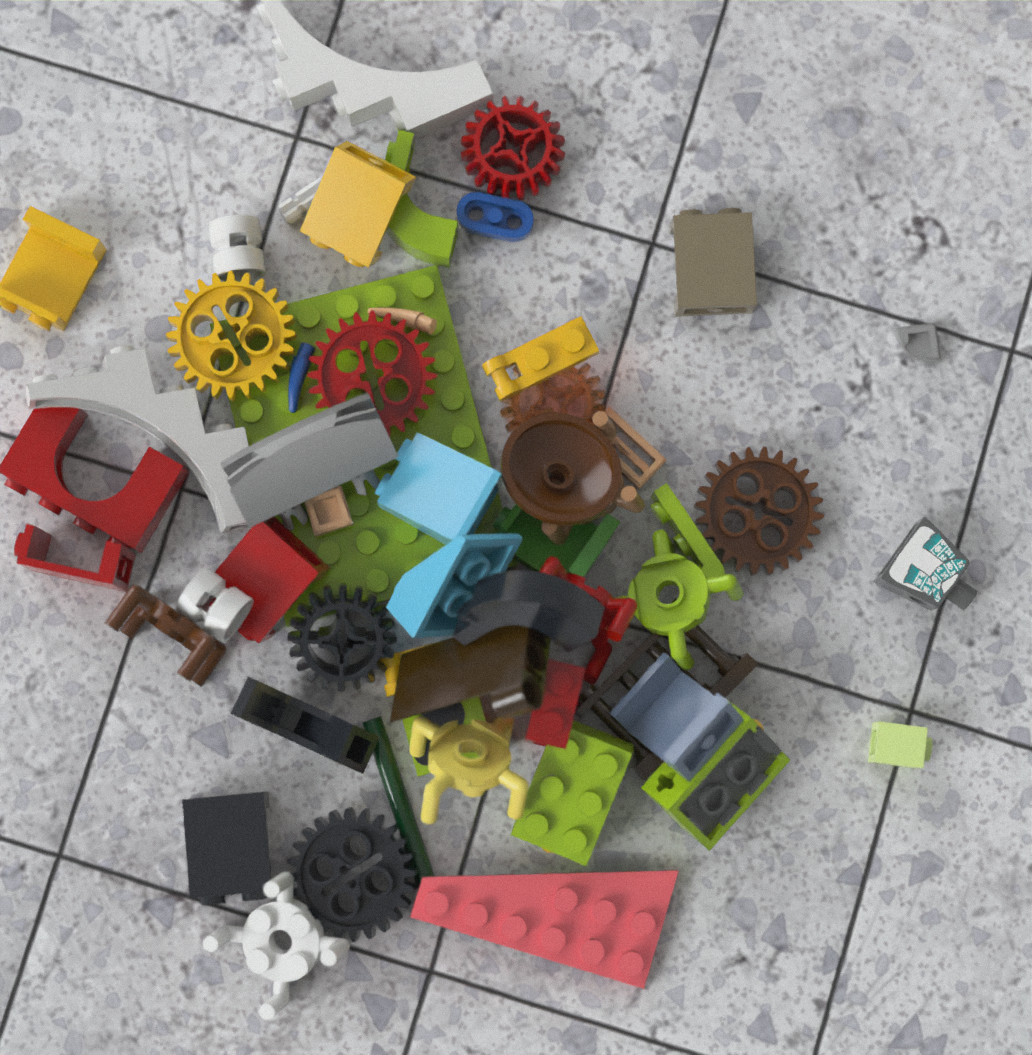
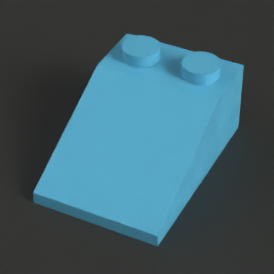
(436, 588)

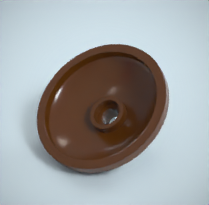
(564, 450)

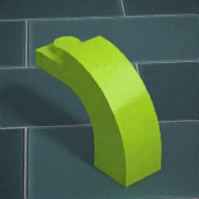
(413, 230)

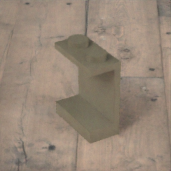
(714, 263)

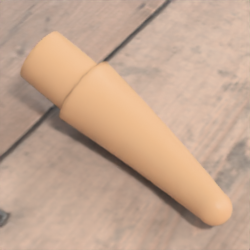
(413, 318)

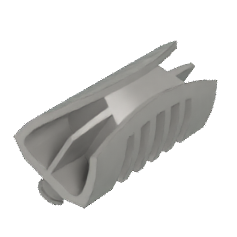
(308, 461)

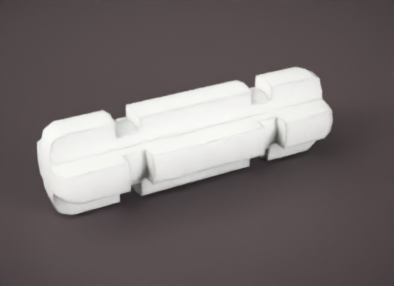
(292, 209)

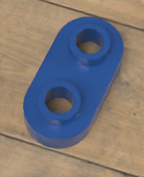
(496, 213)

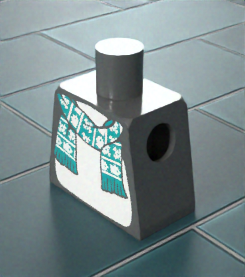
(927, 569)

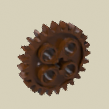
(769, 476)

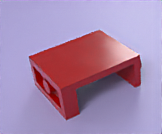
(273, 571)
(113, 572)
(554, 719)

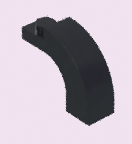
(533, 601)
(305, 725)

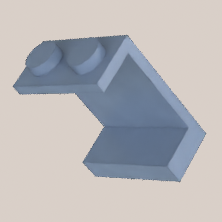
(676, 717)

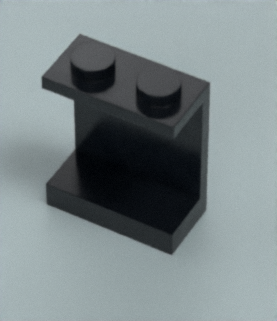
(227, 846)

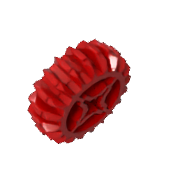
(525, 139)

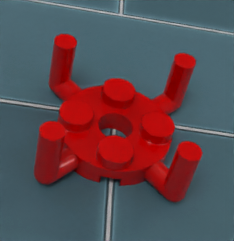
(614, 621)

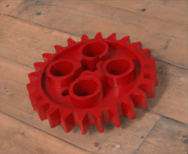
(407, 366)

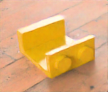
(355, 204)
(50, 271)

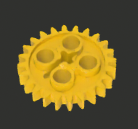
(201, 353)

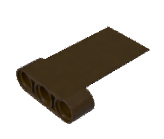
(503, 662)

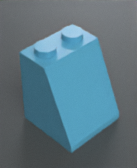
(438, 489)

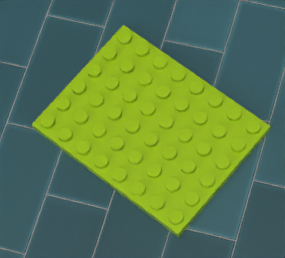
(378, 545)

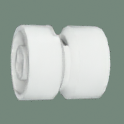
(237, 243)
(225, 613)

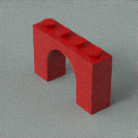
(128, 516)

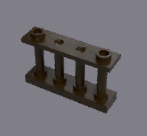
(730, 668)

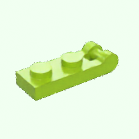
(688, 537)

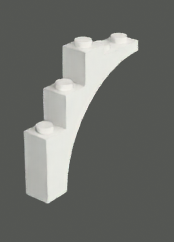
(419, 99)
(172, 417)

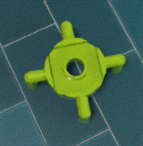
(692, 603)

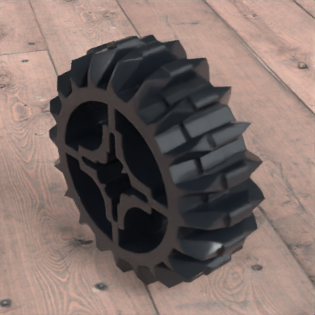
(323, 637)

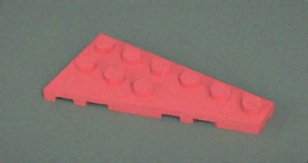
(573, 918)

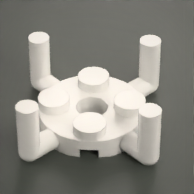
(263, 953)

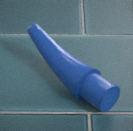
(298, 372)

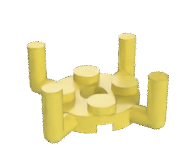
(467, 774)

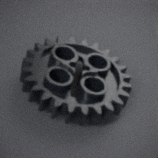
(371, 904)

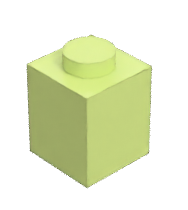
(899, 745)

